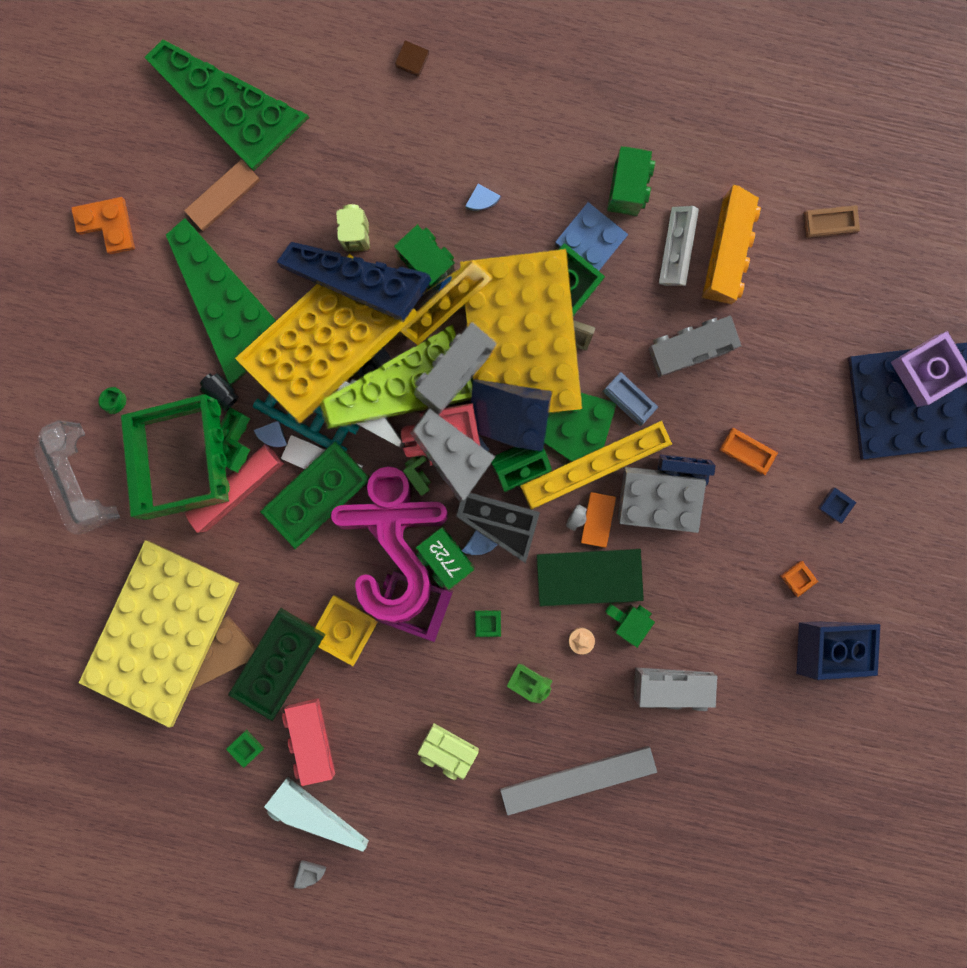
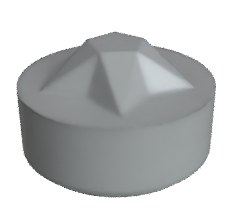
(577, 517)

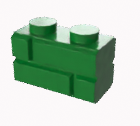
(519, 466)

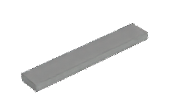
(578, 780)

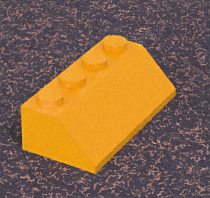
(731, 245)

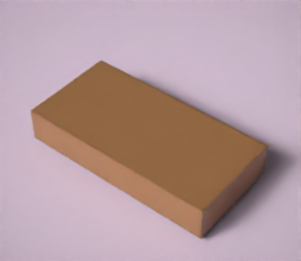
(831, 221)

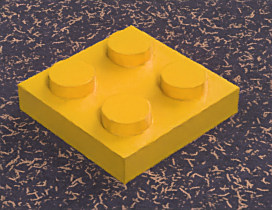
(345, 630)

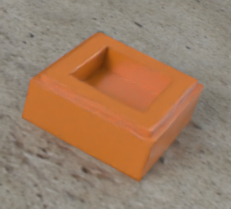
(799, 578)

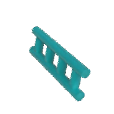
(310, 432)

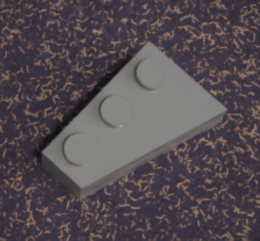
(694, 346)
(454, 368)
(452, 453)
(675, 689)

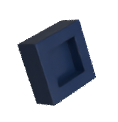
(837, 505)

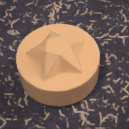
(581, 640)

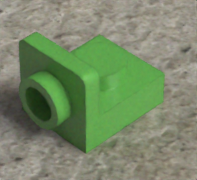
(419, 479)
(530, 684)

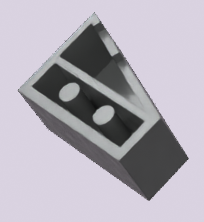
(501, 522)

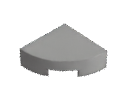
(308, 874)

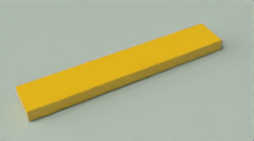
(595, 465)

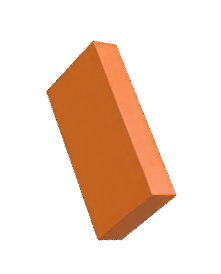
(748, 451)
(599, 519)

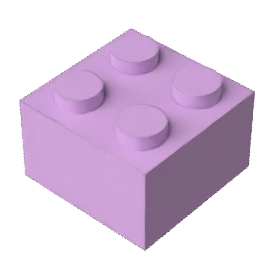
(932, 369)

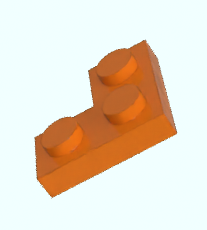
(111, 218)

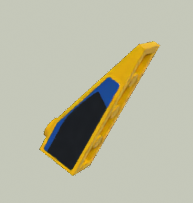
(444, 300)

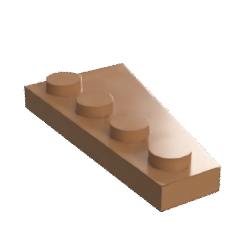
(227, 651)

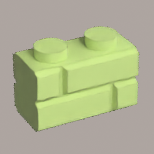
(353, 228)
(447, 752)

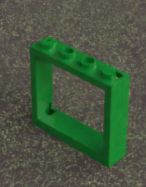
(138, 463)

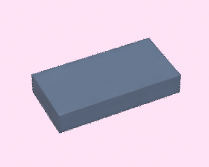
(630, 399)

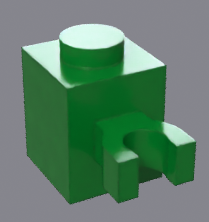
(632, 624)

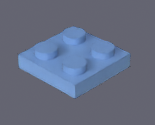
(592, 236)

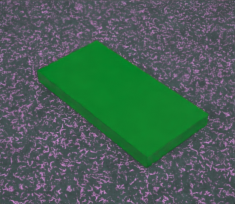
(314, 494)

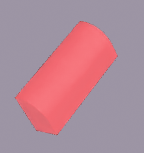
(250, 476)

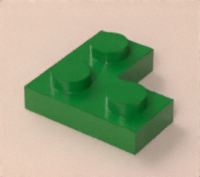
(233, 427)

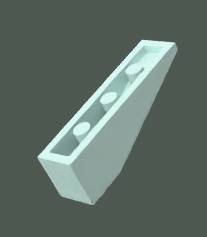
(303, 811)

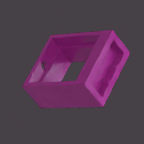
(430, 633)

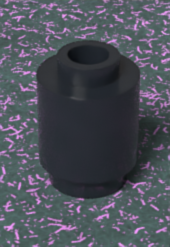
(219, 389)

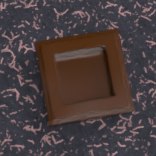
(412, 58)

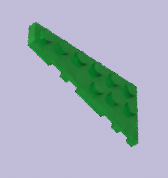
(234, 109)
(223, 301)
(582, 430)

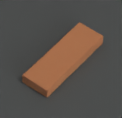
(222, 195)

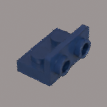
(696, 467)

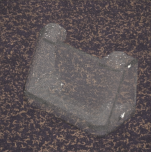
(51, 451)

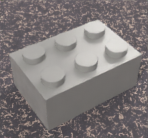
(661, 500)

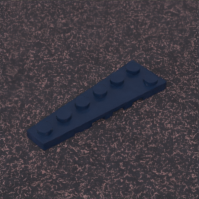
(371, 284)

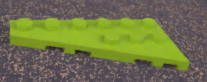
(391, 387)

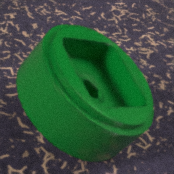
(112, 400)

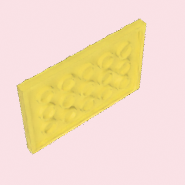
(158, 633)

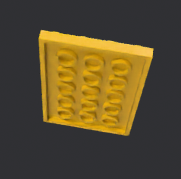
(532, 322)
(317, 348)

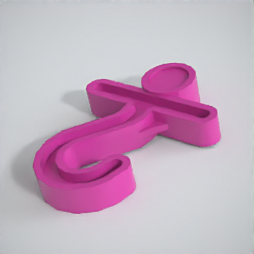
(387, 522)

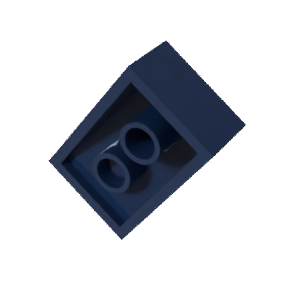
(511, 413)
(837, 649)

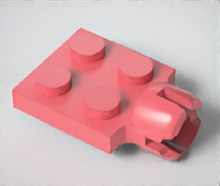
(460, 417)

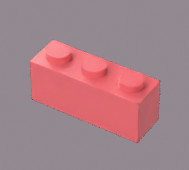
(308, 742)

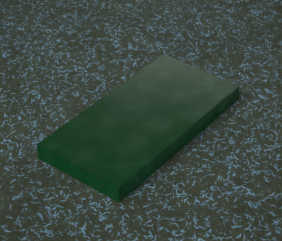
(590, 577)
(276, 664)

